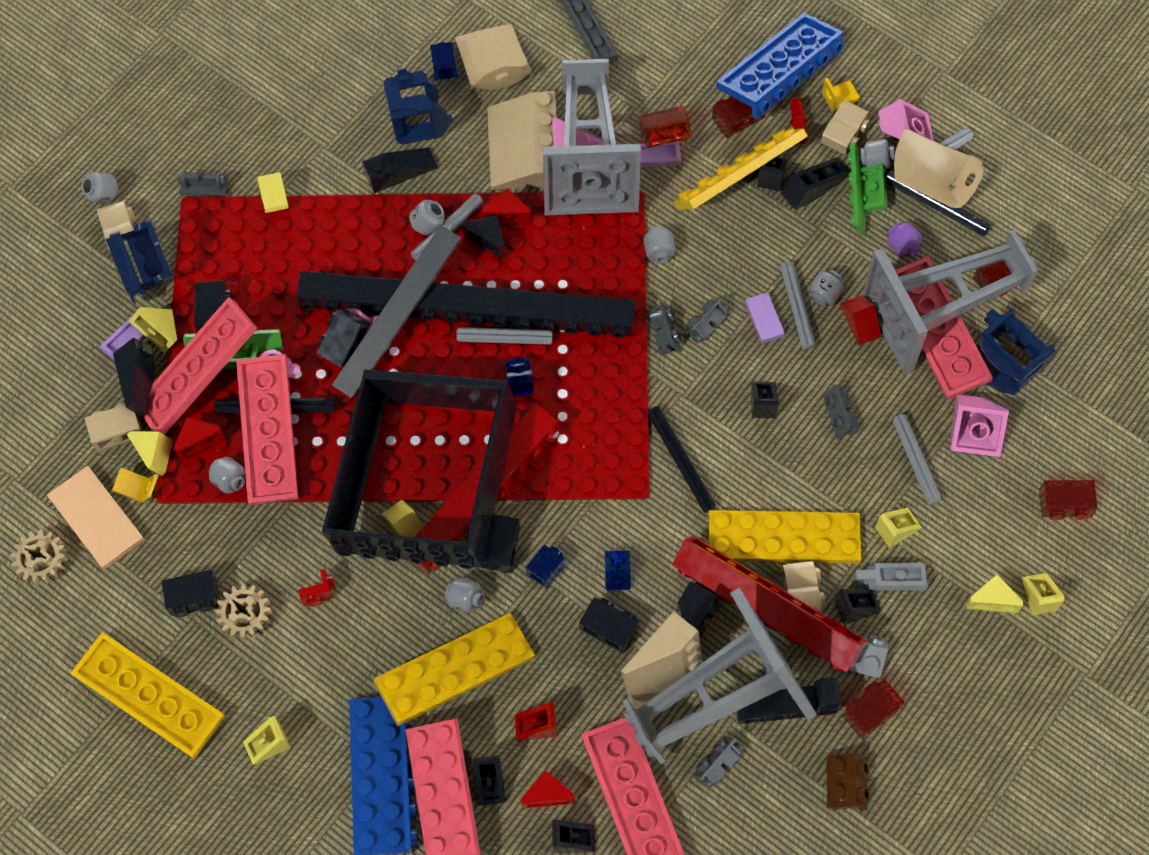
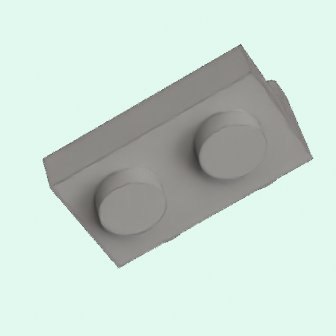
(872, 657)

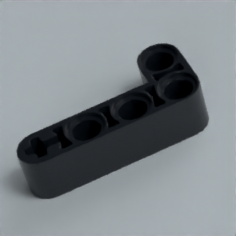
(822, 695)

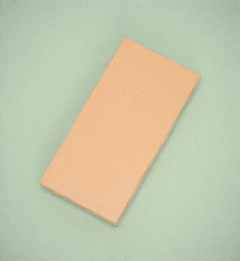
(95, 517)

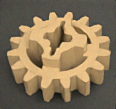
(39, 546)
(237, 619)

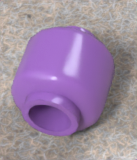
(904, 239)

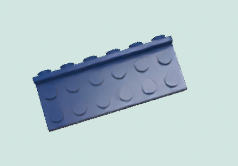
(782, 63)
(380, 781)

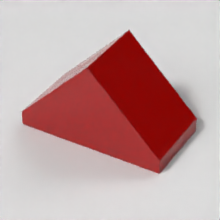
(508, 209)
(862, 319)
(197, 437)
(536, 723)
(546, 793)

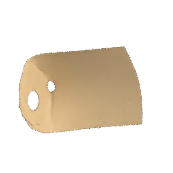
(493, 58)
(933, 167)

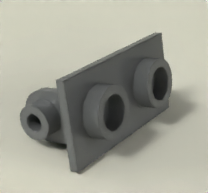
(203, 184)
(664, 320)
(700, 325)
(837, 403)
(710, 768)

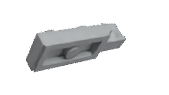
(893, 576)

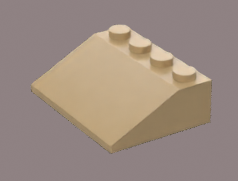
(517, 138)
(662, 660)

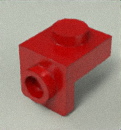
(316, 594)

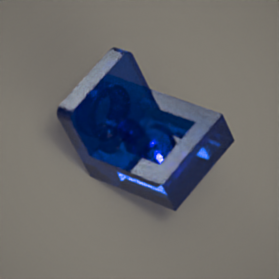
(519, 376)
(617, 570)

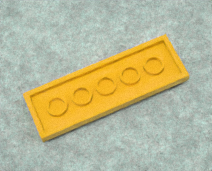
(743, 166)
(786, 536)
(453, 669)
(148, 695)

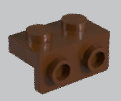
(847, 781)

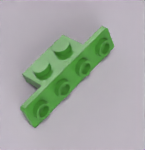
(868, 188)
(258, 342)

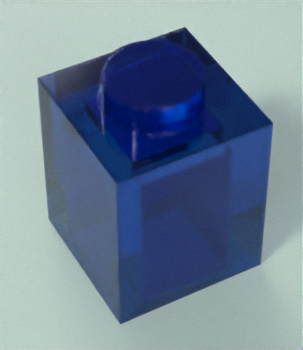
(443, 60)
(545, 565)

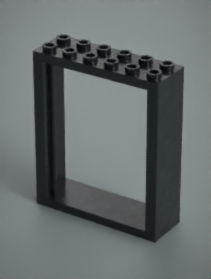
(374, 393)

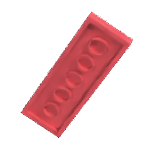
(948, 346)
(197, 365)
(267, 429)
(442, 789)
(631, 790)

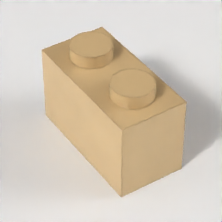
(111, 427)

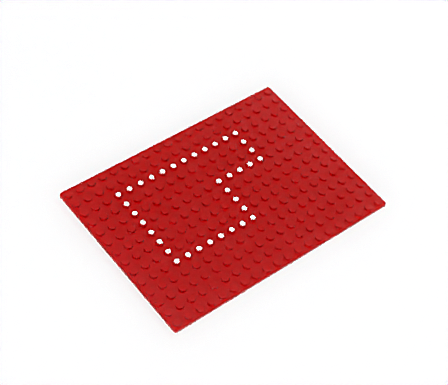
(423, 452)

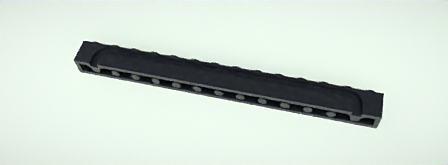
(472, 304)

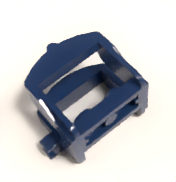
(415, 105)
(147, 256)
(1001, 363)

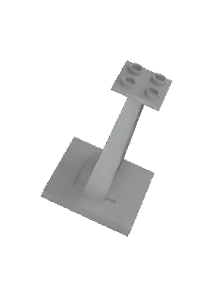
(590, 176)
(897, 314)
(754, 639)

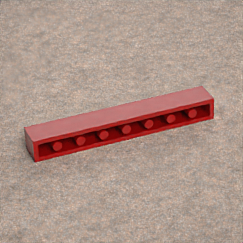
(525, 444)
(771, 603)

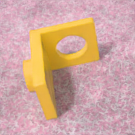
(837, 94)
(134, 485)

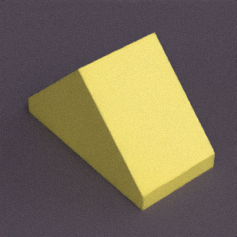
(272, 192)
(156, 326)
(152, 448)
(403, 520)
(897, 526)
(1042, 594)
(995, 597)
(266, 741)

